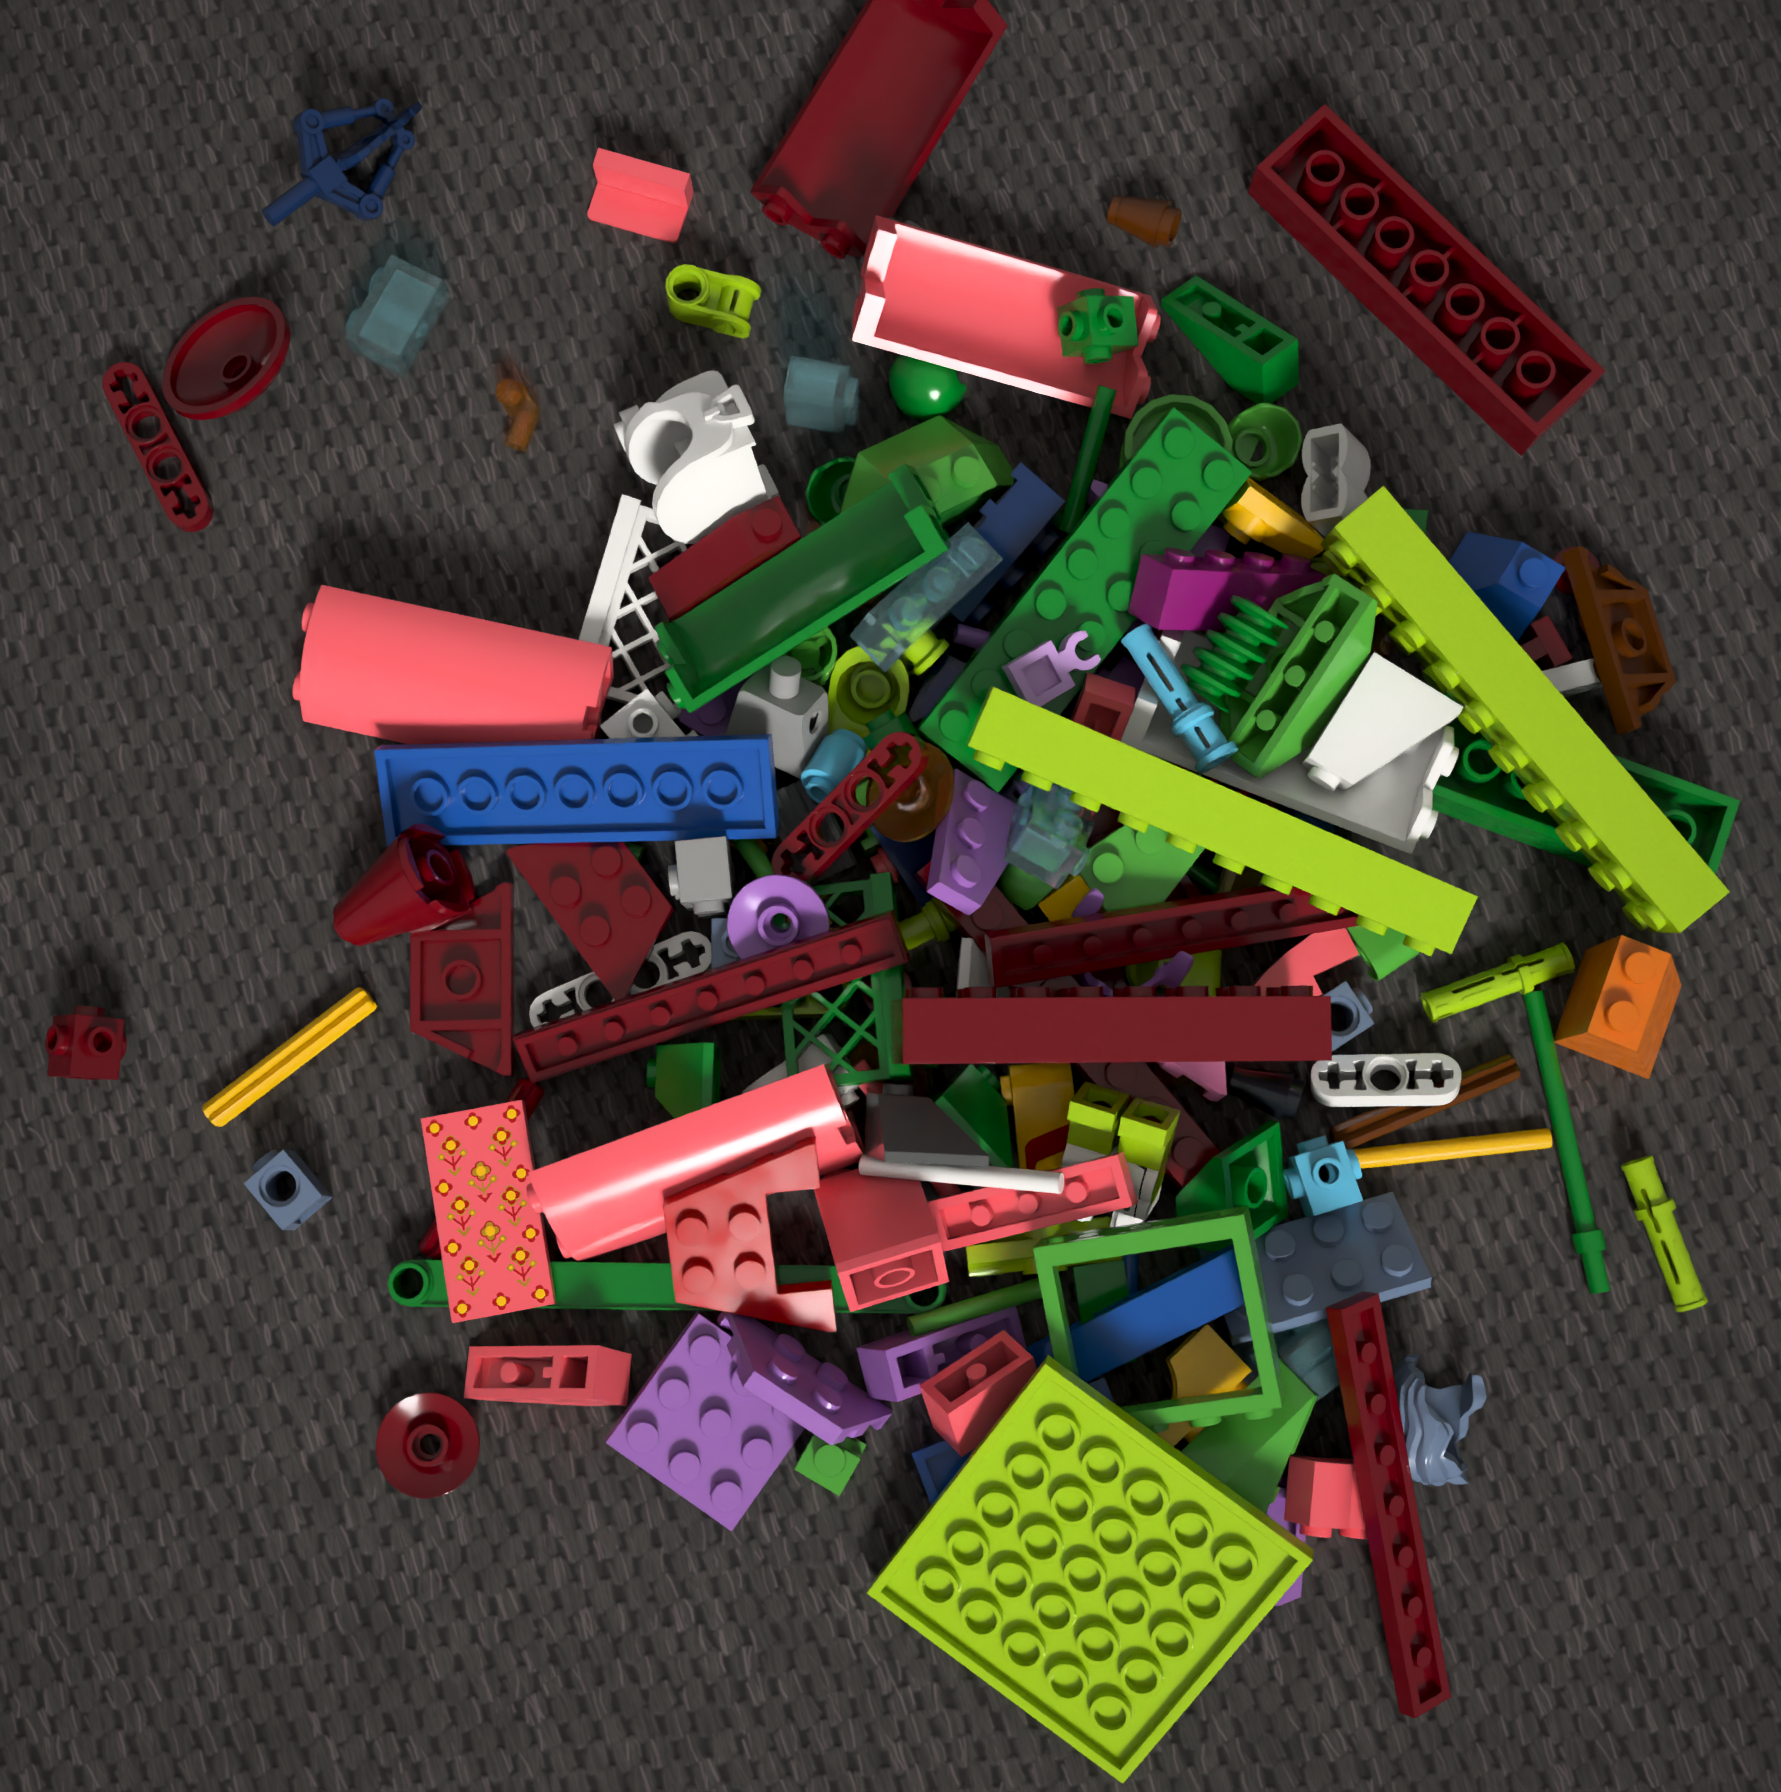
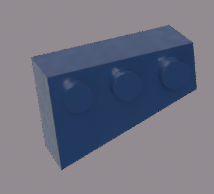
(1018, 529)

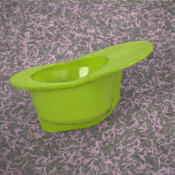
(864, 691)

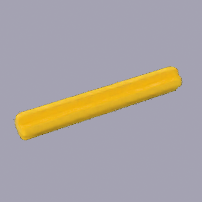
(289, 1057)

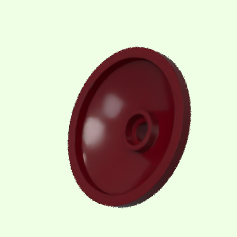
(227, 359)

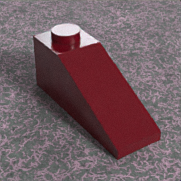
(723, 557)

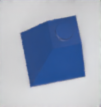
(1506, 577)

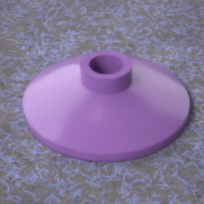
(753, 909)

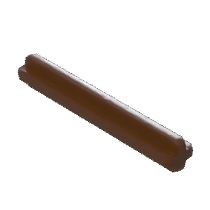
(1390, 1118)

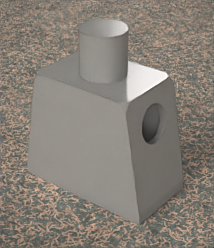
(788, 708)

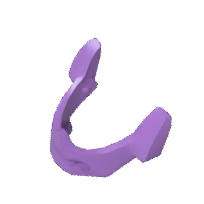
(1168, 974)

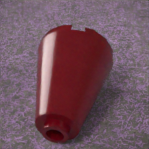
(405, 889)

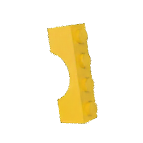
(1202, 1367)

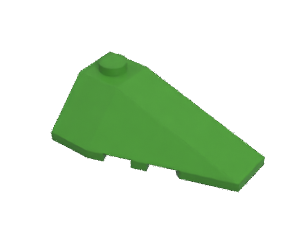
(1254, 1453)

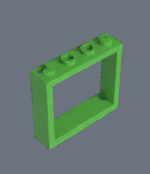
(1165, 1234)

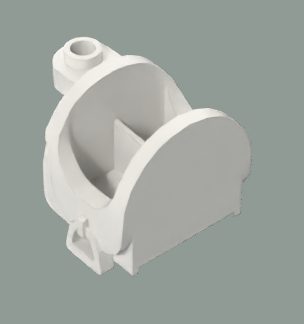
(697, 455)

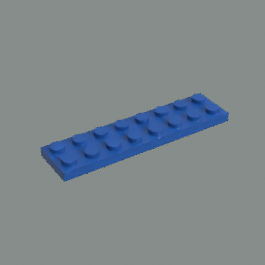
(582, 789)

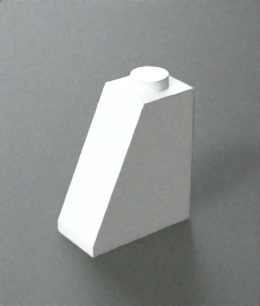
(1376, 723)

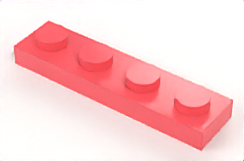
(995, 1213)

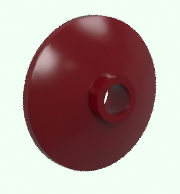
(401, 1449)

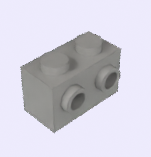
(704, 876)

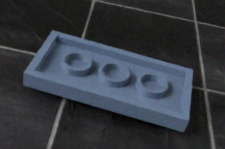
(1331, 1259)

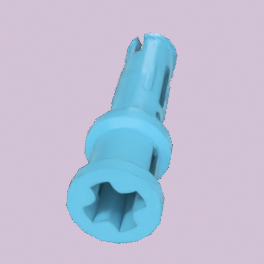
(1185, 724)

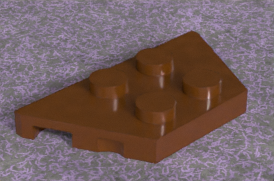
(1622, 638)

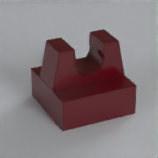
(1545, 645)

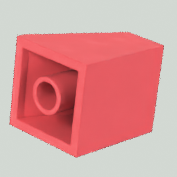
(880, 1236)

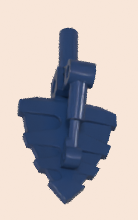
(324, 174)

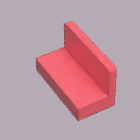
(640, 196)

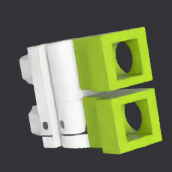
(1106, 1131)

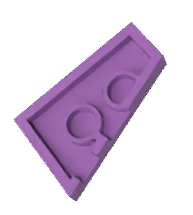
(970, 845)

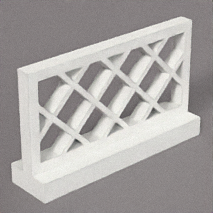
(613, 583)

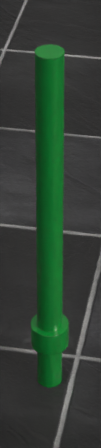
(1587, 1239)

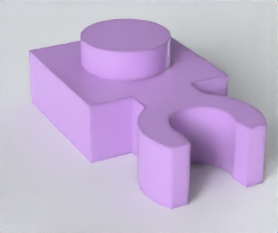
(1044, 671)

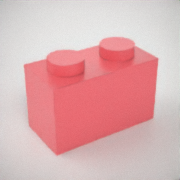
(976, 1390)

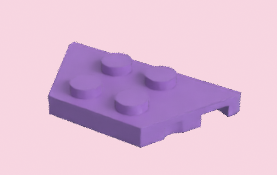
(798, 1384)

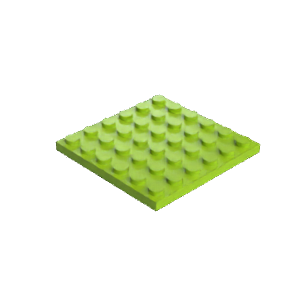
(1089, 1570)

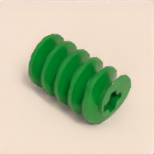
(1232, 651)

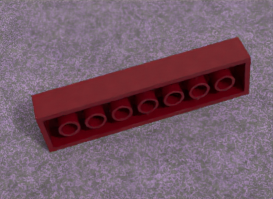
(1423, 279)
(1119, 1028)

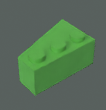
(1136, 867)

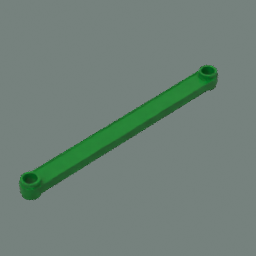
(634, 1287)

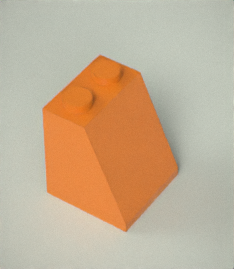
(1620, 1004)

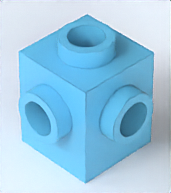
(1340, 1185)

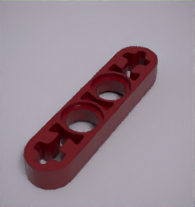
(157, 448)
(845, 804)

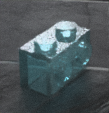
(1048, 835)

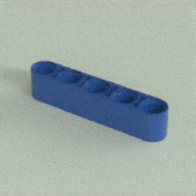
(1152, 1315)

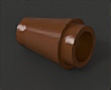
(1146, 219)

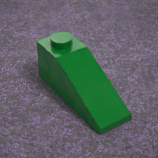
(1237, 342)

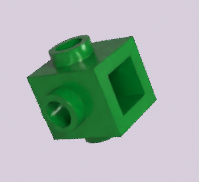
(1097, 326)

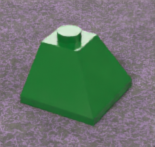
(685, 1076)
(979, 1110)
(1241, 1176)

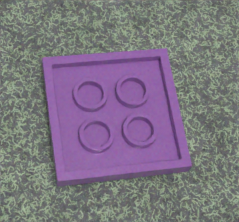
(703, 1428)

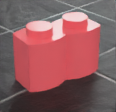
(1324, 1497)

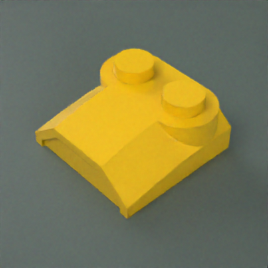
(1268, 520)

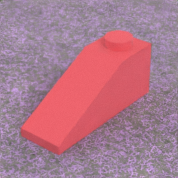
(549, 1375)

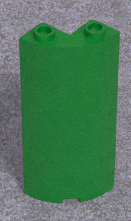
(802, 590)

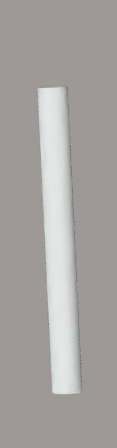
(966, 1175)

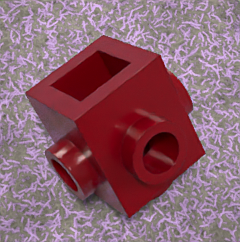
(85, 1045)

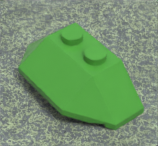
(951, 460)
(1302, 676)

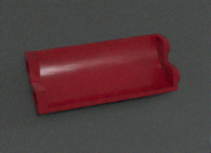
(875, 117)

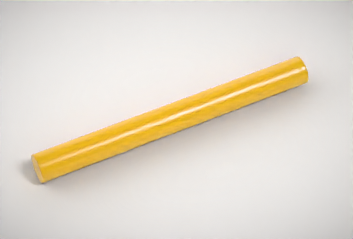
(1454, 1148)

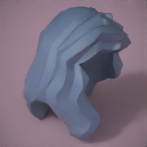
(1435, 1422)

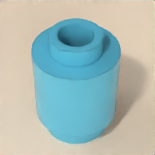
(832, 763)

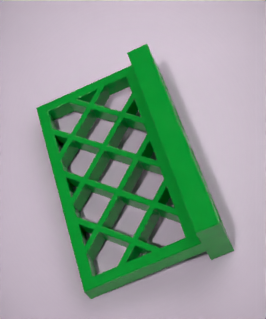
(887, 985)

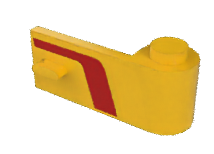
(1040, 1111)

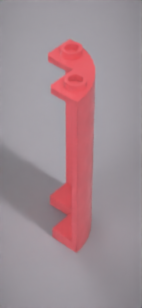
(989, 315)
(444, 675)
(619, 1189)

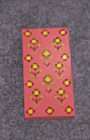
(485, 1224)

